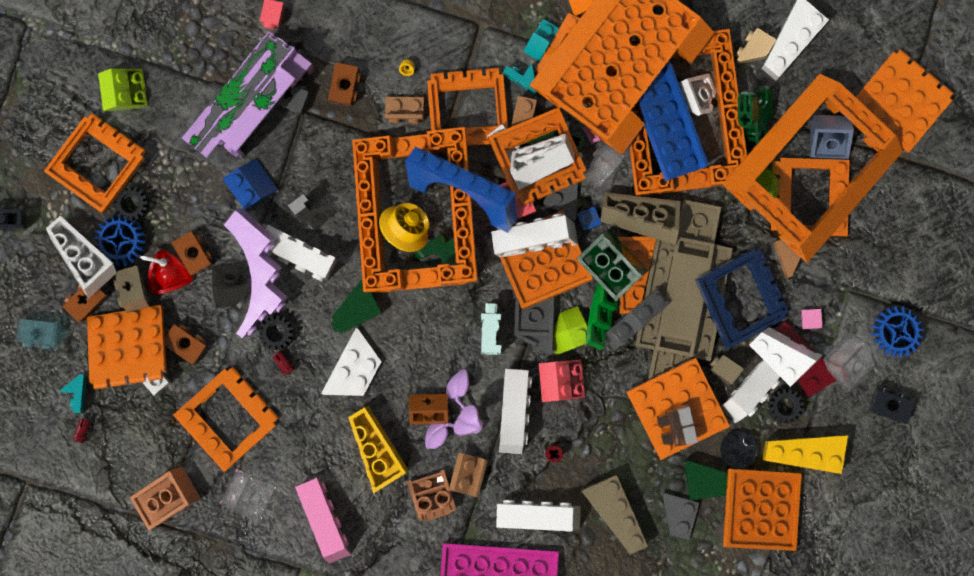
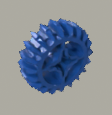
(120, 231)
(893, 339)

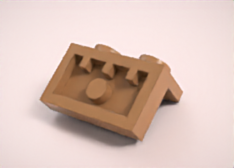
(404, 109)
(468, 474)

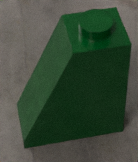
(355, 310)
(704, 481)

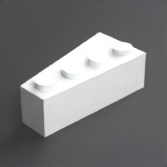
(798, 30)
(535, 236)
(302, 255)
(82, 258)
(514, 411)
(539, 517)

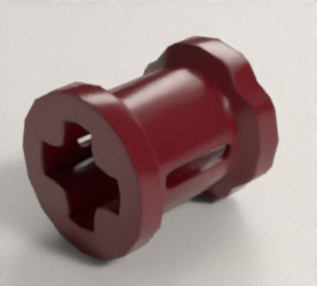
(553, 447)

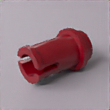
(283, 363)
(81, 430)

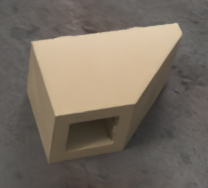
(757, 47)

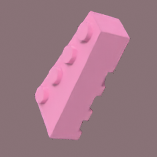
(322, 520)

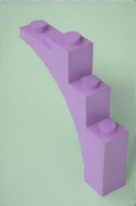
(256, 244)

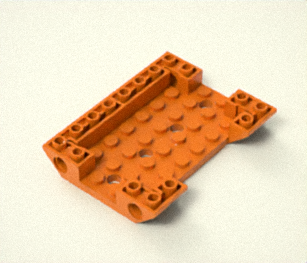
(602, 42)

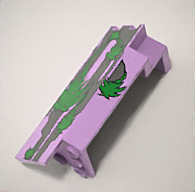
(248, 97)

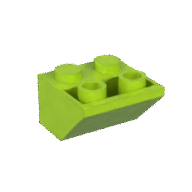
(122, 89)

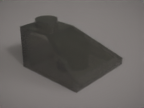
(230, 283)

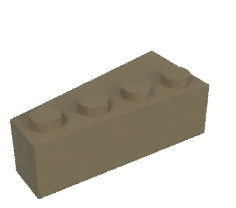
(642, 215)
(613, 507)

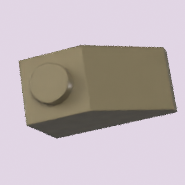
(725, 369)

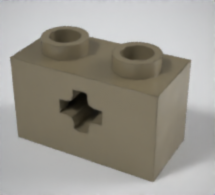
(131, 289)

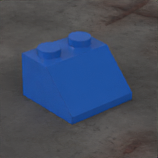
(250, 184)

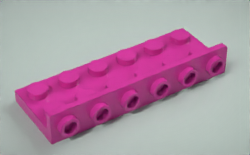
(495, 561)

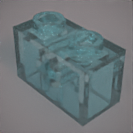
(49, 330)

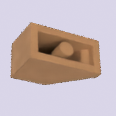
(524, 110)
(787, 258)

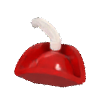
(166, 273)

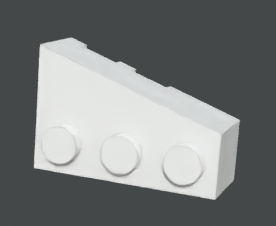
(540, 160)

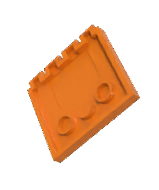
(905, 98)
(126, 347)

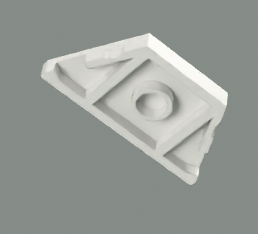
(354, 369)

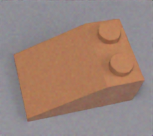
(165, 497)

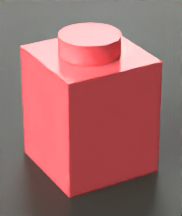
(272, 14)

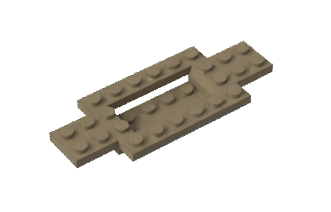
(685, 324)

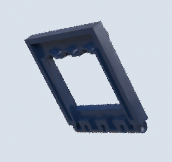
(716, 303)

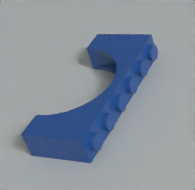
(497, 201)

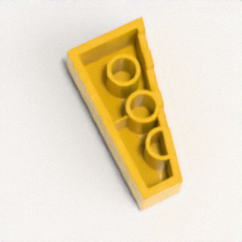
(377, 451)
(814, 453)

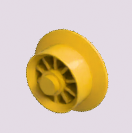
(405, 226)

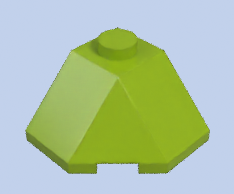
(569, 331)

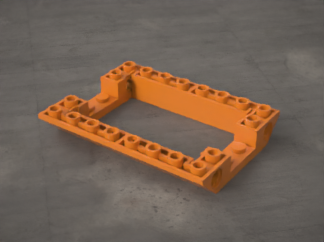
(732, 133)
(366, 157)
(751, 194)

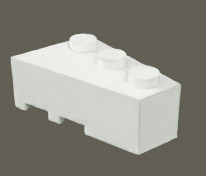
(784, 355)
(751, 392)

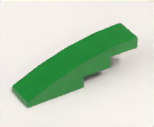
(600, 317)

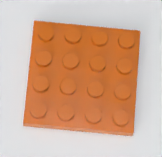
(545, 272)
(669, 391)
(762, 510)

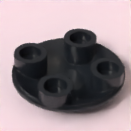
(739, 449)

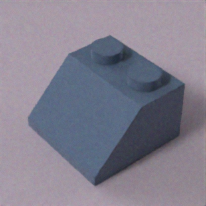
(830, 137)

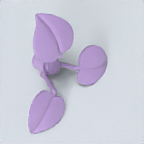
(467, 422)

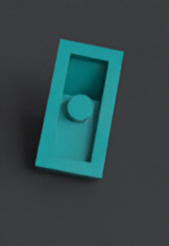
(541, 40)
(524, 81)
(78, 387)

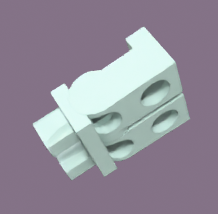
(489, 330)

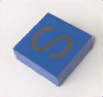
(589, 219)

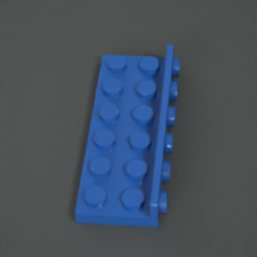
(671, 126)

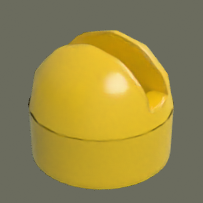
(407, 72)

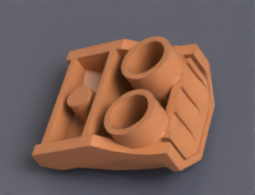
(432, 496)

